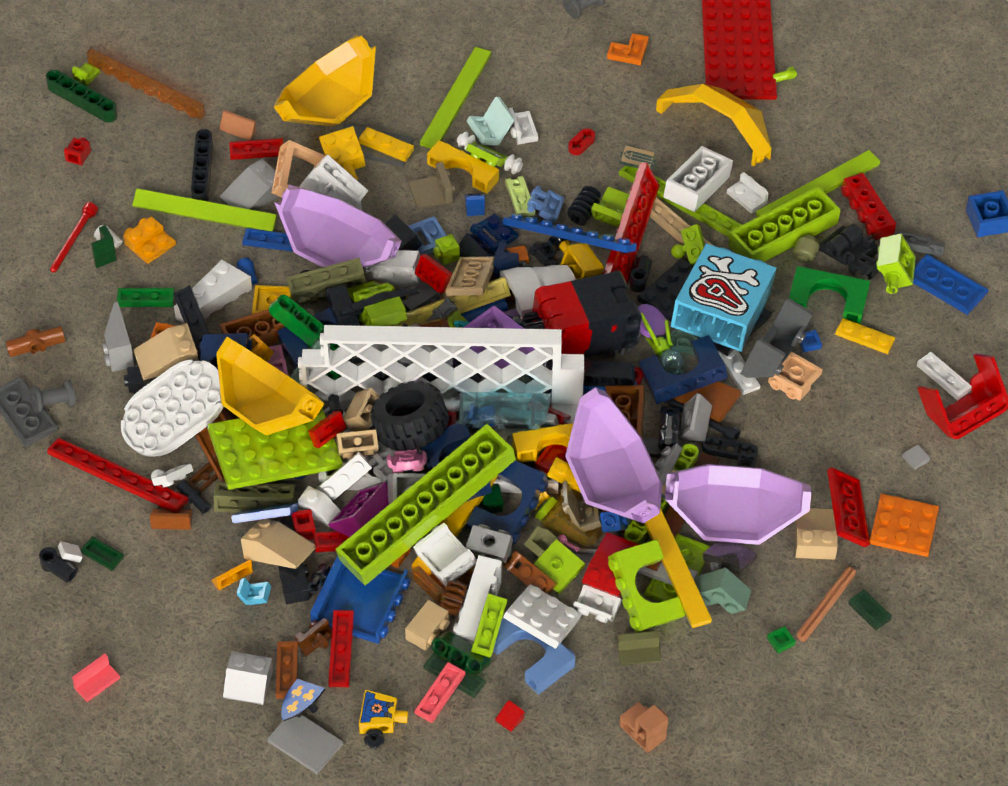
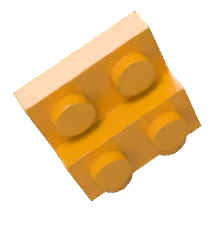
(148, 239)

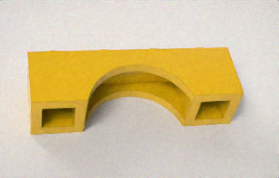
(483, 175)
(529, 443)

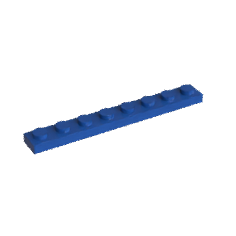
(574, 234)

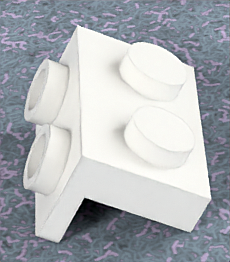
(523, 127)
(597, 603)

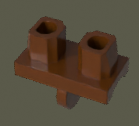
(315, 637)

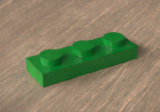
(145, 297)

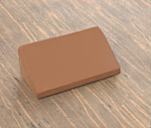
(238, 125)

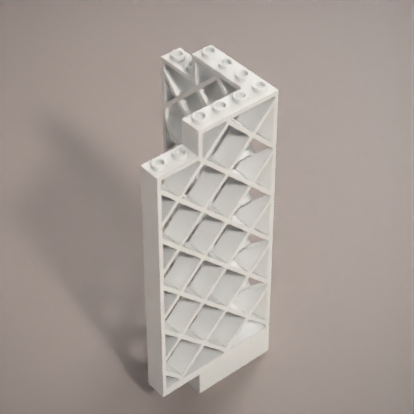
(564, 378)

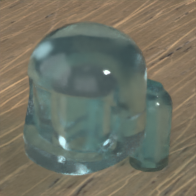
(672, 362)

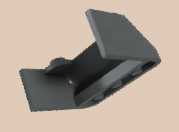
(772, 351)

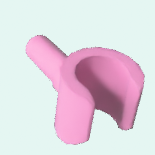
(564, 541)

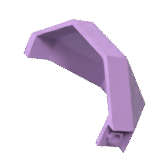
(333, 230)
(612, 460)
(736, 501)

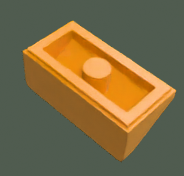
(233, 575)

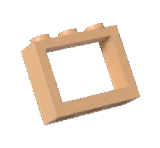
(284, 161)

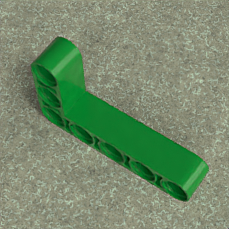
(300, 323)

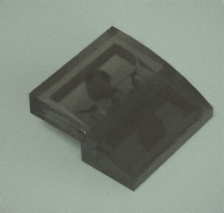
(730, 555)

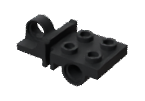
(851, 248)

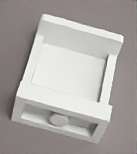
(444, 554)

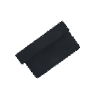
(473, 246)

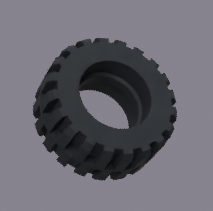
(409, 416)

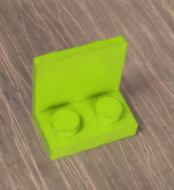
(610, 207)

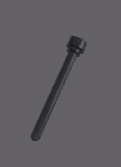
(729, 432)

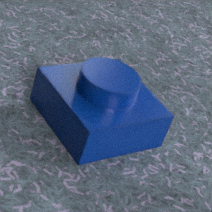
(811, 341)

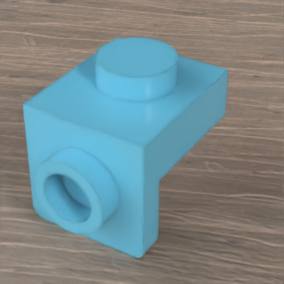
(253, 593)

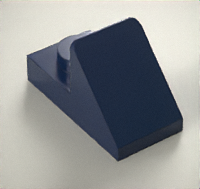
(504, 259)

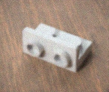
(748, 193)

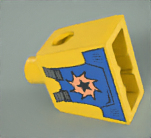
(380, 713)

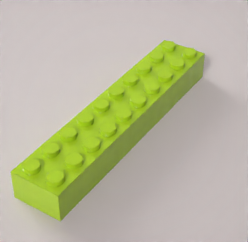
(425, 504)

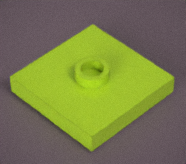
(560, 565)

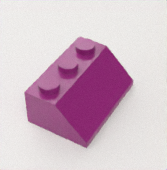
(361, 509)

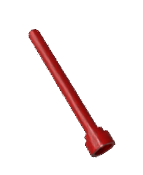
(88, 211)

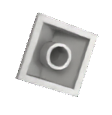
(695, 419)

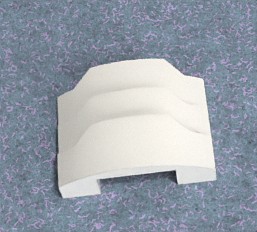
(334, 181)
(525, 280)

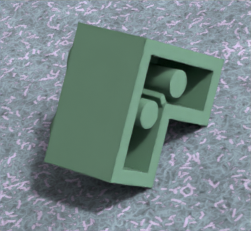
(723, 588)

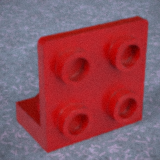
(433, 273)

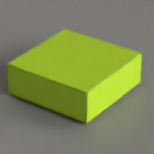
(545, 508)

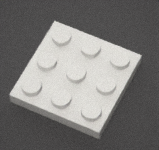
(542, 616)

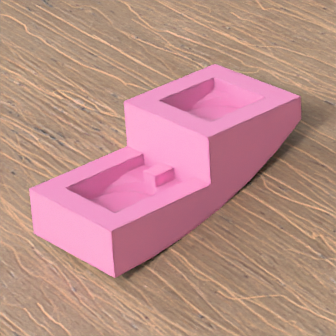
(277, 359)

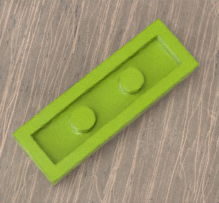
(489, 625)

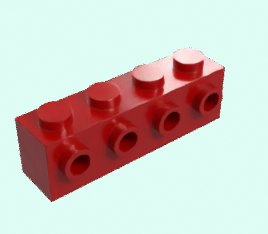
(868, 206)

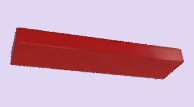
(341, 648)

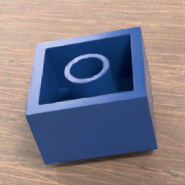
(988, 213)

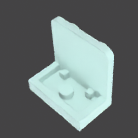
(494, 124)

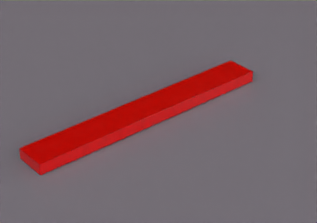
(117, 475)

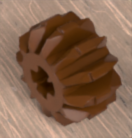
(453, 597)

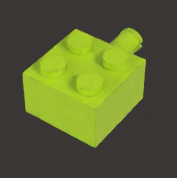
(896, 262)

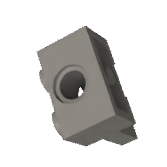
(480, 544)

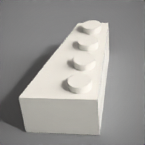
(396, 271)
(218, 288)
(484, 580)

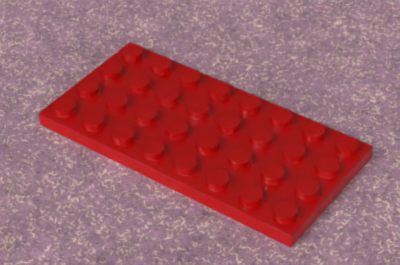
(739, 47)

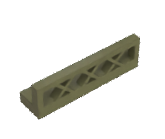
(236, 501)

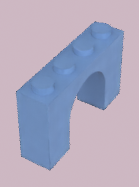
(548, 669)

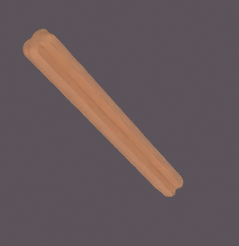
(826, 603)

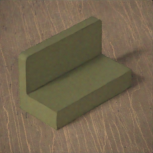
(639, 648)

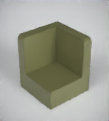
(540, 540)

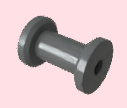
(574, 7)
(52, 396)

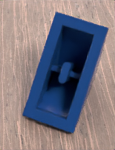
(475, 204)

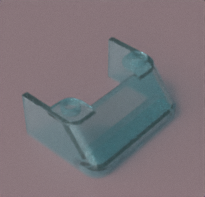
(504, 408)

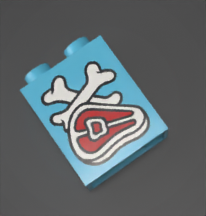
(723, 297)

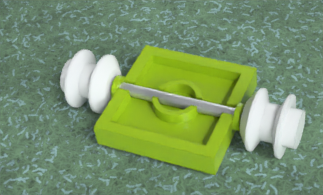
(491, 156)

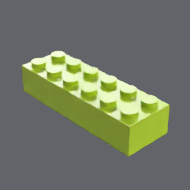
(782, 226)

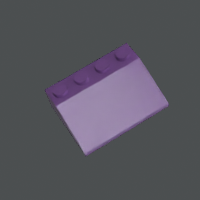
(496, 319)

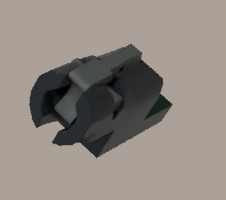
(668, 426)

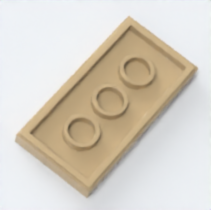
(470, 276)

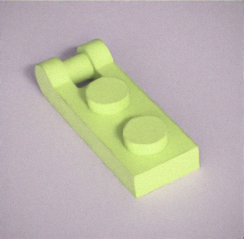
(519, 195)

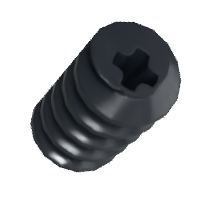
(581, 207)

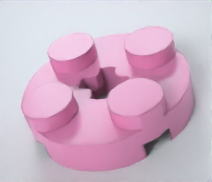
(407, 460)

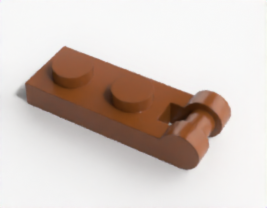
(529, 573)

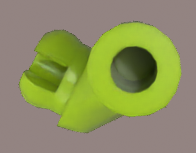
(788, 74)

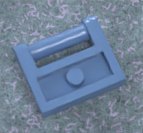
(431, 231)

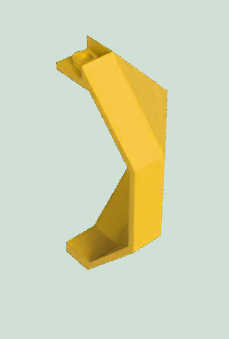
(330, 86)
(745, 116)
(262, 392)

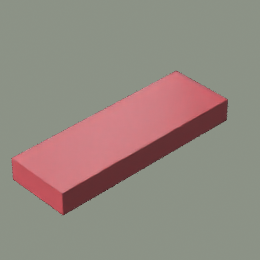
(440, 692)

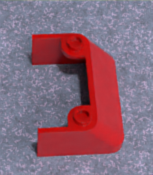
(974, 410)

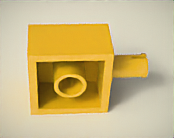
(344, 149)
(580, 260)

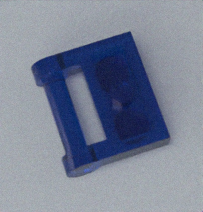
(495, 227)

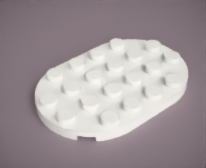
(172, 408)

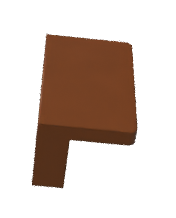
(168, 520)

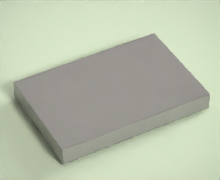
(305, 742)

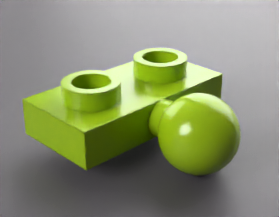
(692, 245)

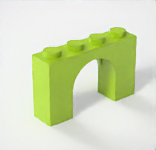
(642, 613)

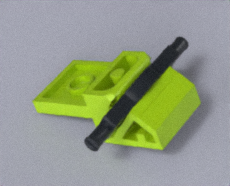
(378, 303)

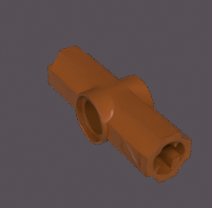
(35, 341)

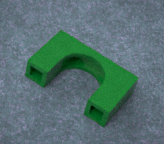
(851, 289)

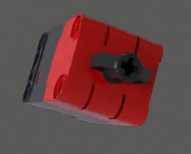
(590, 312)

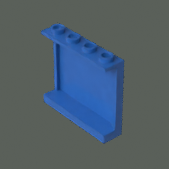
(372, 603)

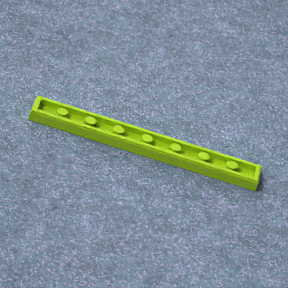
(456, 97)
(830, 180)
(204, 210)
(704, 213)

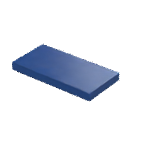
(948, 284)

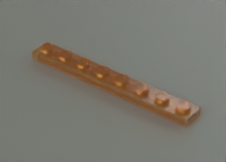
(146, 84)

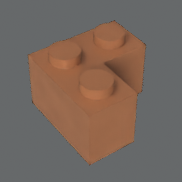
(645, 725)

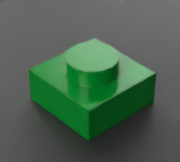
(781, 640)

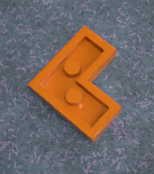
(631, 53)

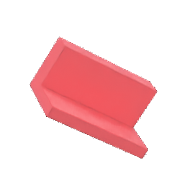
(95, 678)

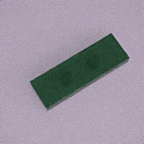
(470, 683)

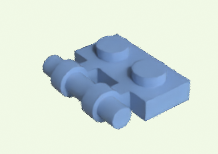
(551, 204)

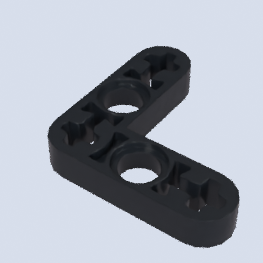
(742, 457)

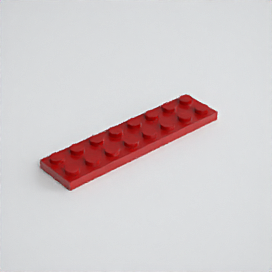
(634, 220)

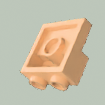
(795, 377)

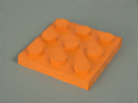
(904, 525)

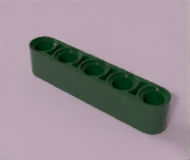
(81, 96)

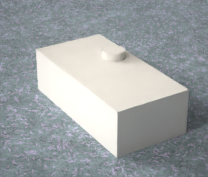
(698, 178)

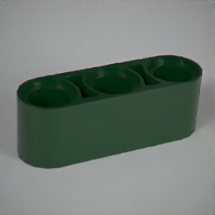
(459, 653)

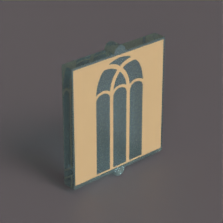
(634, 156)

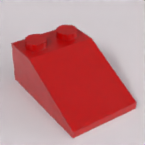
(598, 571)

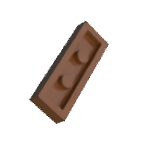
(286, 667)

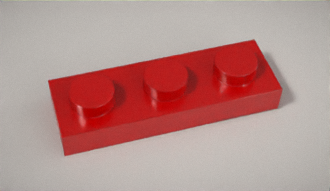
(255, 149)

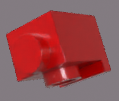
(79, 148)
(303, 523)

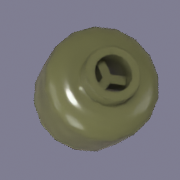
(806, 249)

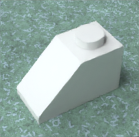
(320, 504)

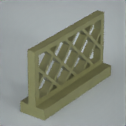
(307, 285)

